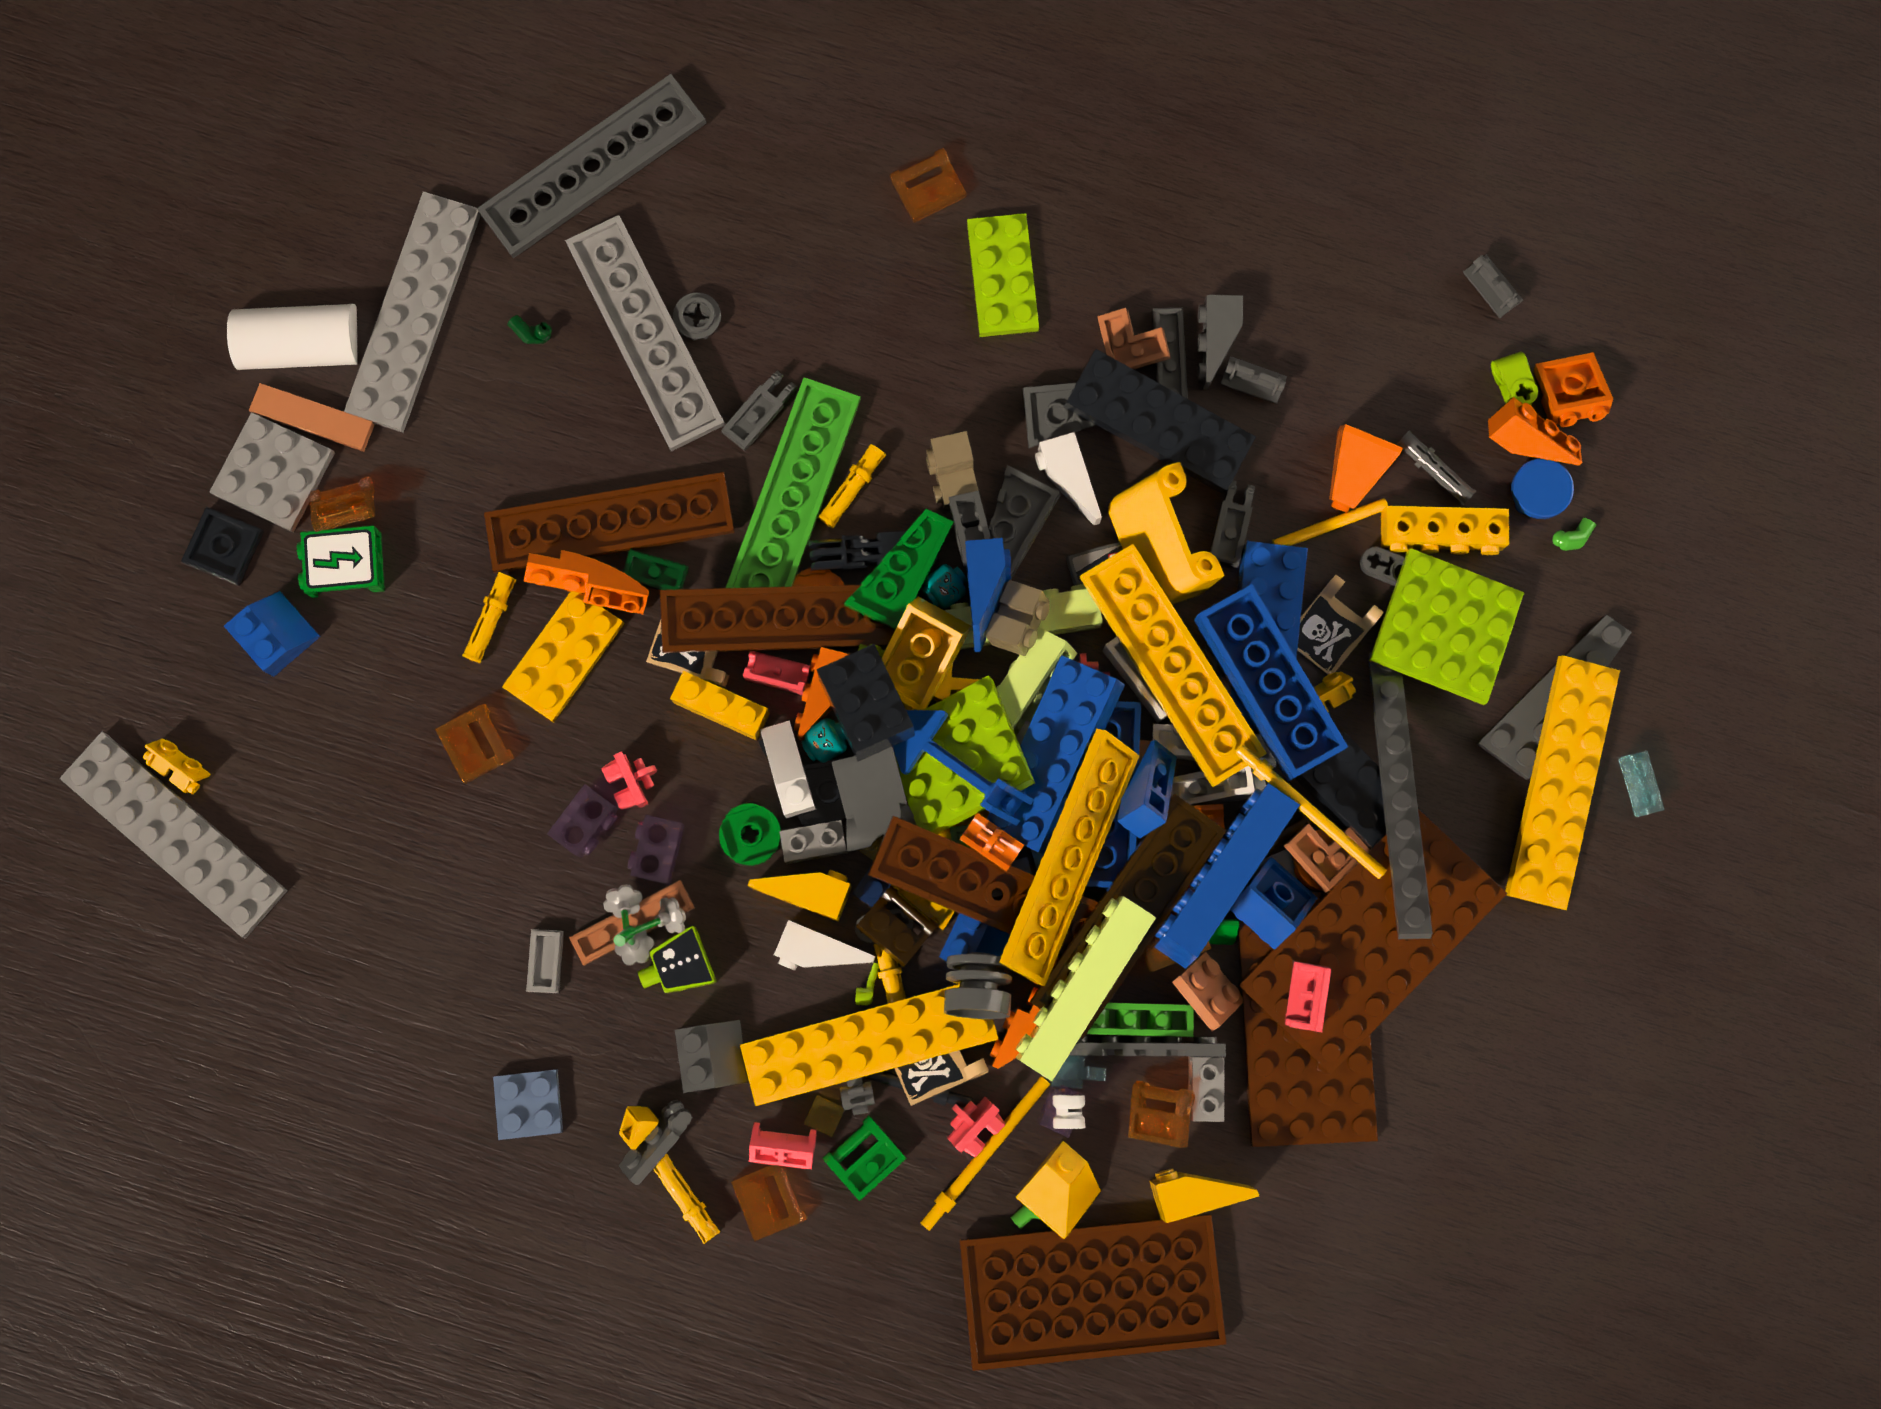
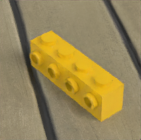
(1444, 529)

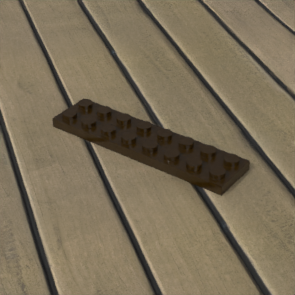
(1151, 879)

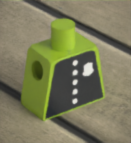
(679, 964)

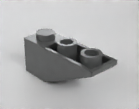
(1221, 325)

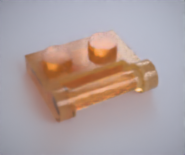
(932, 194)
(342, 505)
(465, 749)
(1158, 1124)
(759, 1204)

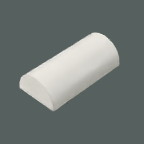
(293, 336)

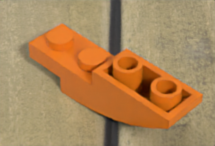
(598, 581)
(1017, 1026)

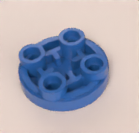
(1542, 489)

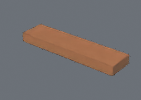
(311, 417)
(599, 938)

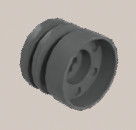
(978, 993)

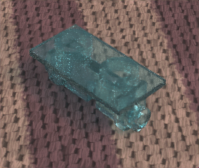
(1641, 784)

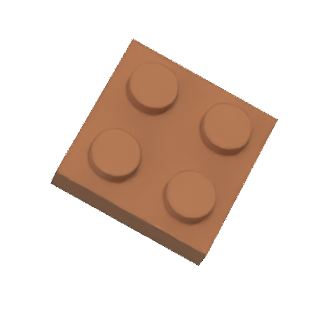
(1208, 991)

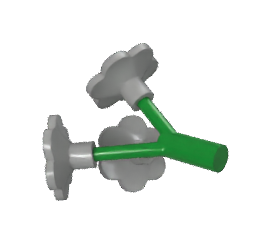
(632, 941)

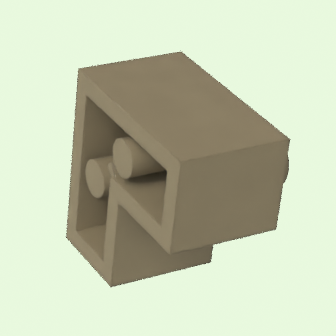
(952, 464)

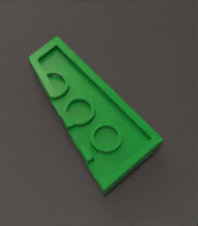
(902, 571)

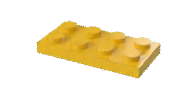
(563, 655)

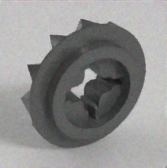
(687, 306)

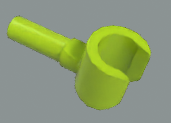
(864, 996)

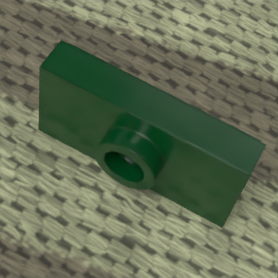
(655, 571)

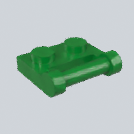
(871, 1166)

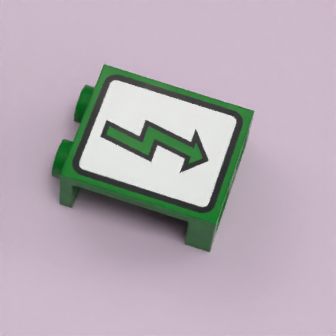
(341, 560)

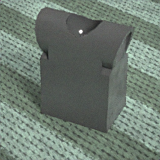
(870, 796)

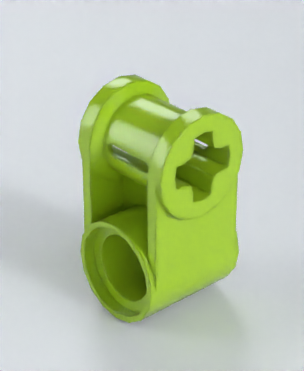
(1514, 377)

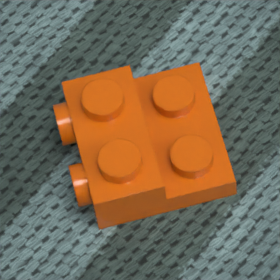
(1573, 389)

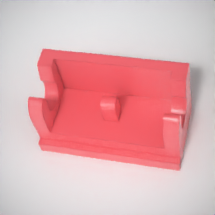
(776, 672)
(1307, 996)
(782, 1148)

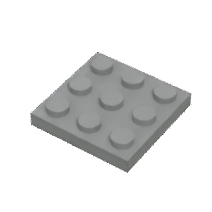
(272, 472)

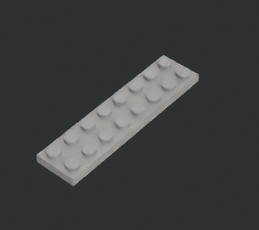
(413, 311)
(645, 333)
(173, 834)

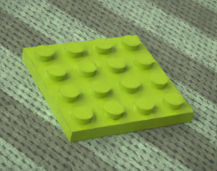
(1447, 626)
(979, 737)

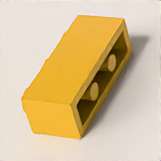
(720, 705)

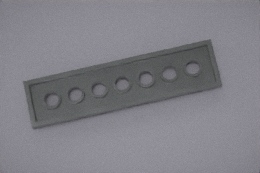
(592, 146)

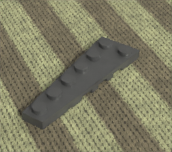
(1518, 733)
(1142, 1046)

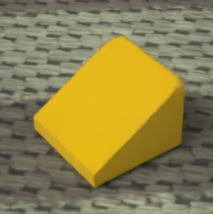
(637, 1125)

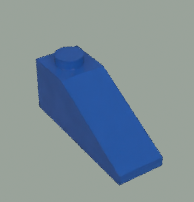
(1149, 791)

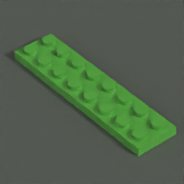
(795, 487)

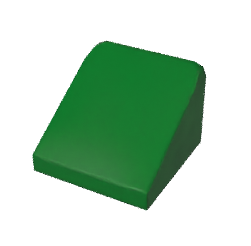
(1225, 933)

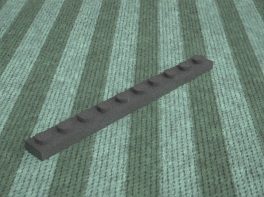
(1400, 803)

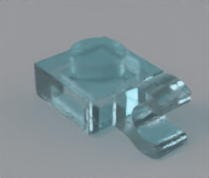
(1074, 1071)

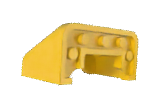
(1147, 520)

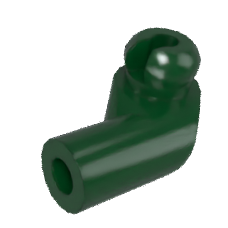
(530, 334)

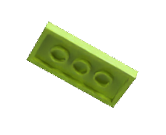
(1002, 275)

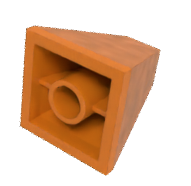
(1358, 465)

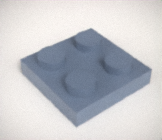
(528, 1104)

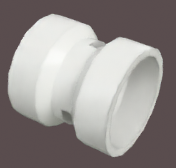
(1068, 1119)

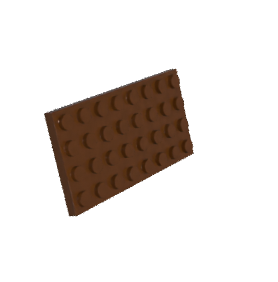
(1358, 939)
(1287, 1089)
(1092, 1293)

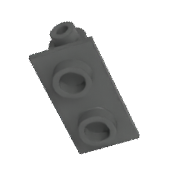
(1492, 285)
(1253, 380)

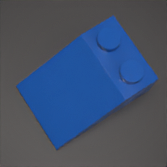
(987, 577)

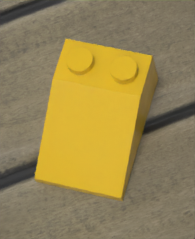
(923, 651)
(810, 891)
(1185, 1195)

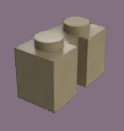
(1018, 618)

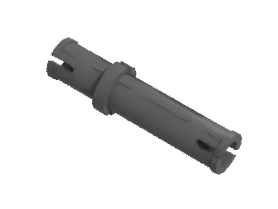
(1436, 467)

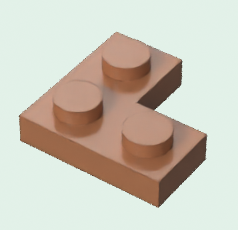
(1130, 349)
(1321, 861)

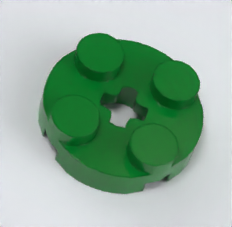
(734, 826)

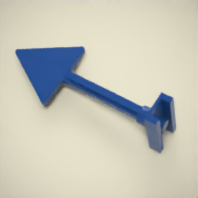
(999, 796)

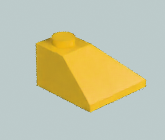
(1060, 1189)

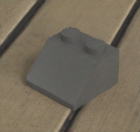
(711, 1056)

